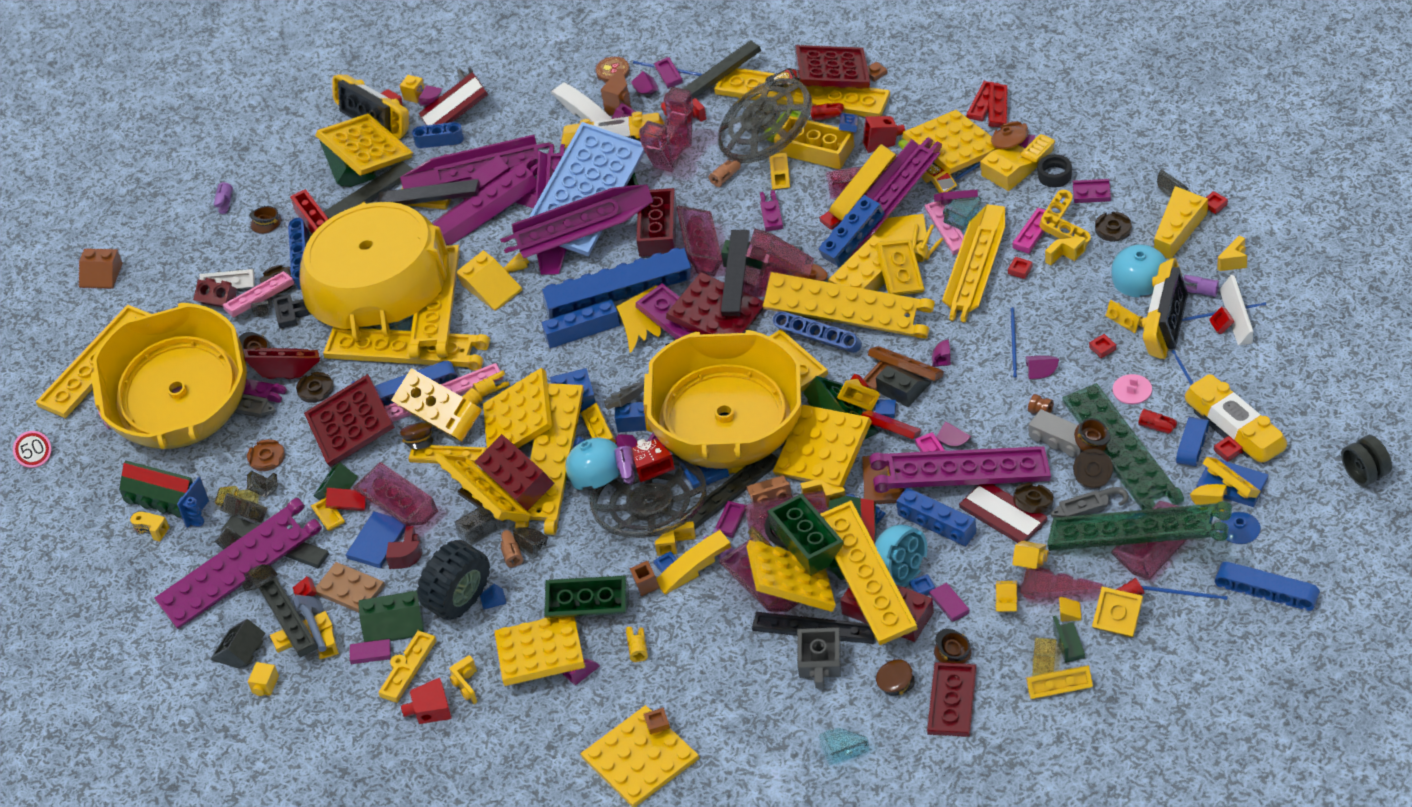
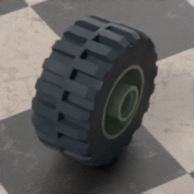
(453, 579)

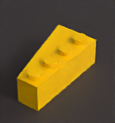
(1179, 221)

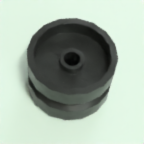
(1366, 460)

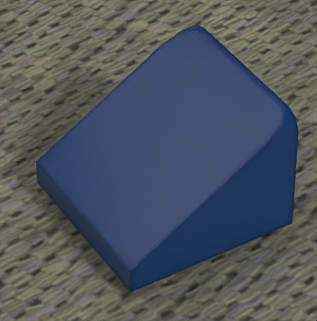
(493, 597)

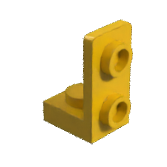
(463, 670)

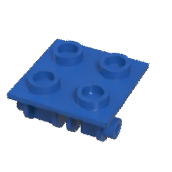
(193, 503)

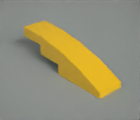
(692, 561)

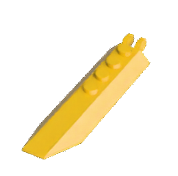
(974, 261)

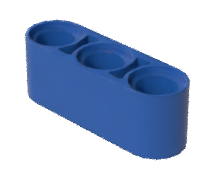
(437, 135)
(1192, 441)

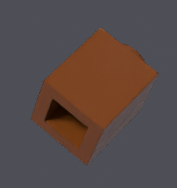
(644, 578)

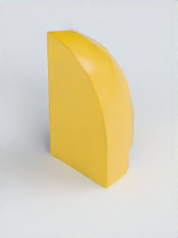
(1209, 494)
(330, 643)

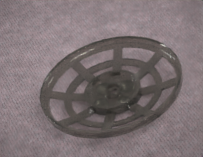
(754, 123)
(661, 505)

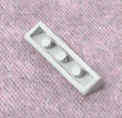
(1234, 304)

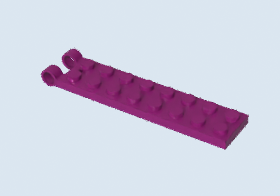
(960, 467)
(226, 570)

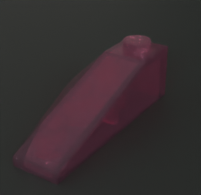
(1043, 583)

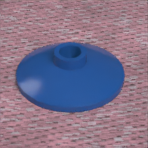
(1243, 533)

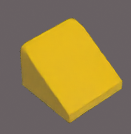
(1069, 610)

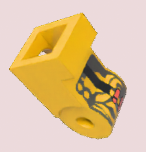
(150, 524)

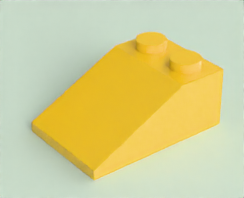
(1006, 167)
(488, 281)

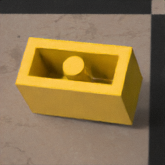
(1030, 554)

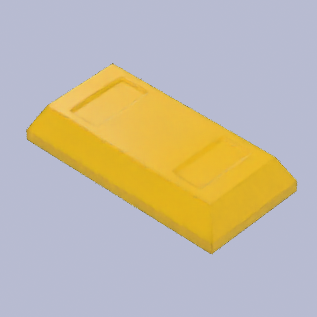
(329, 517)

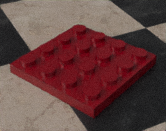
(832, 66)
(701, 308)
(349, 420)

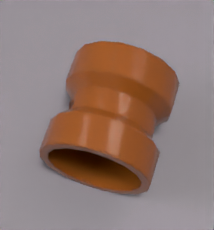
(1037, 403)

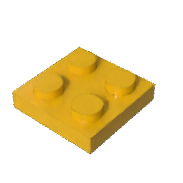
(1117, 612)

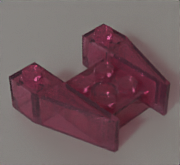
(667, 141)
(777, 257)

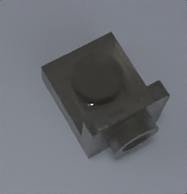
(263, 308)
(261, 484)

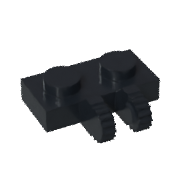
(288, 310)

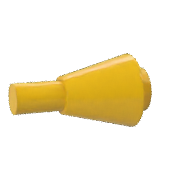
(516, 263)

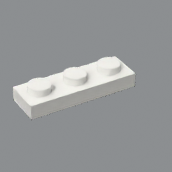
(240, 279)

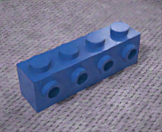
(851, 231)
(580, 323)
(936, 516)

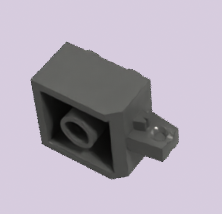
(819, 654)

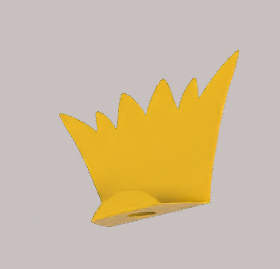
(635, 321)

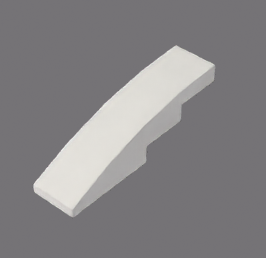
(579, 103)

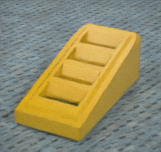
(1038, 148)

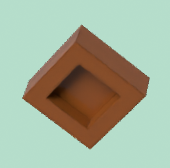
(876, 71)
(656, 721)

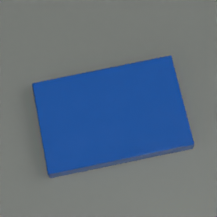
(1254, 477)
(373, 539)

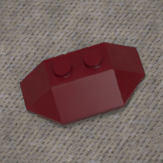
(281, 362)

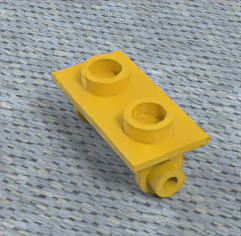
(1123, 316)

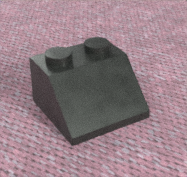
(900, 385)
(239, 644)

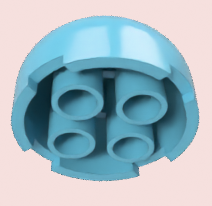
(1135, 268)
(592, 463)
(902, 552)

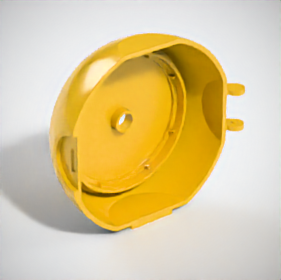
(373, 285)
(163, 351)
(717, 374)

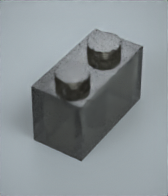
(477, 525)

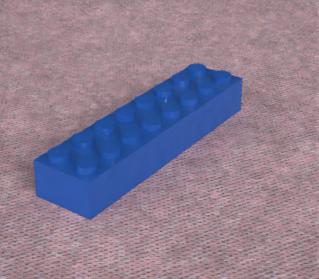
(616, 283)

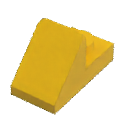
(1233, 256)
(858, 395)

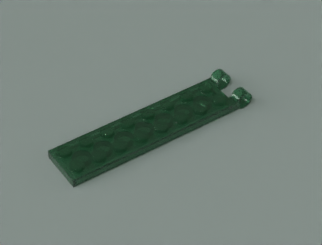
(1128, 455)
(1139, 526)

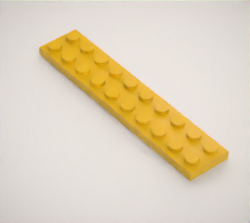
(856, 101)

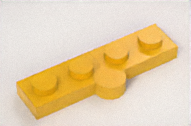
(406, 666)

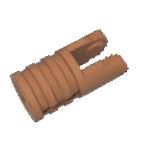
(720, 175)
(510, 549)

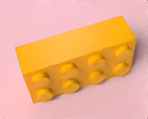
(819, 144)
(862, 268)

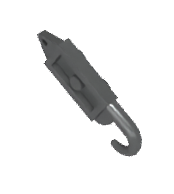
(624, 396)
(254, 406)
(1088, 503)

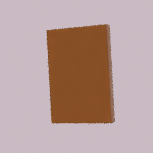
(869, 492)

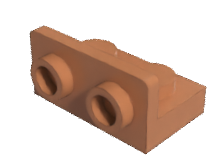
(769, 489)

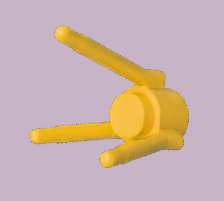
(921, 249)

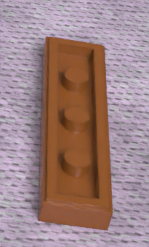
(906, 363)

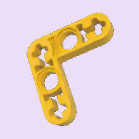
(1056, 219)

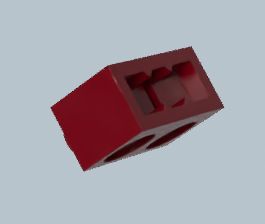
(215, 293)

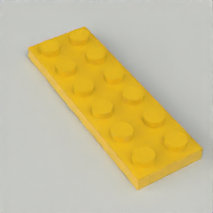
(482, 487)

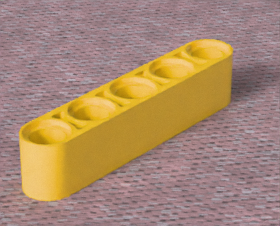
(862, 181)

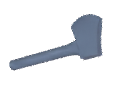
(308, 606)

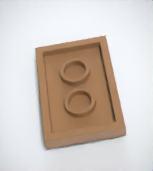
(348, 586)

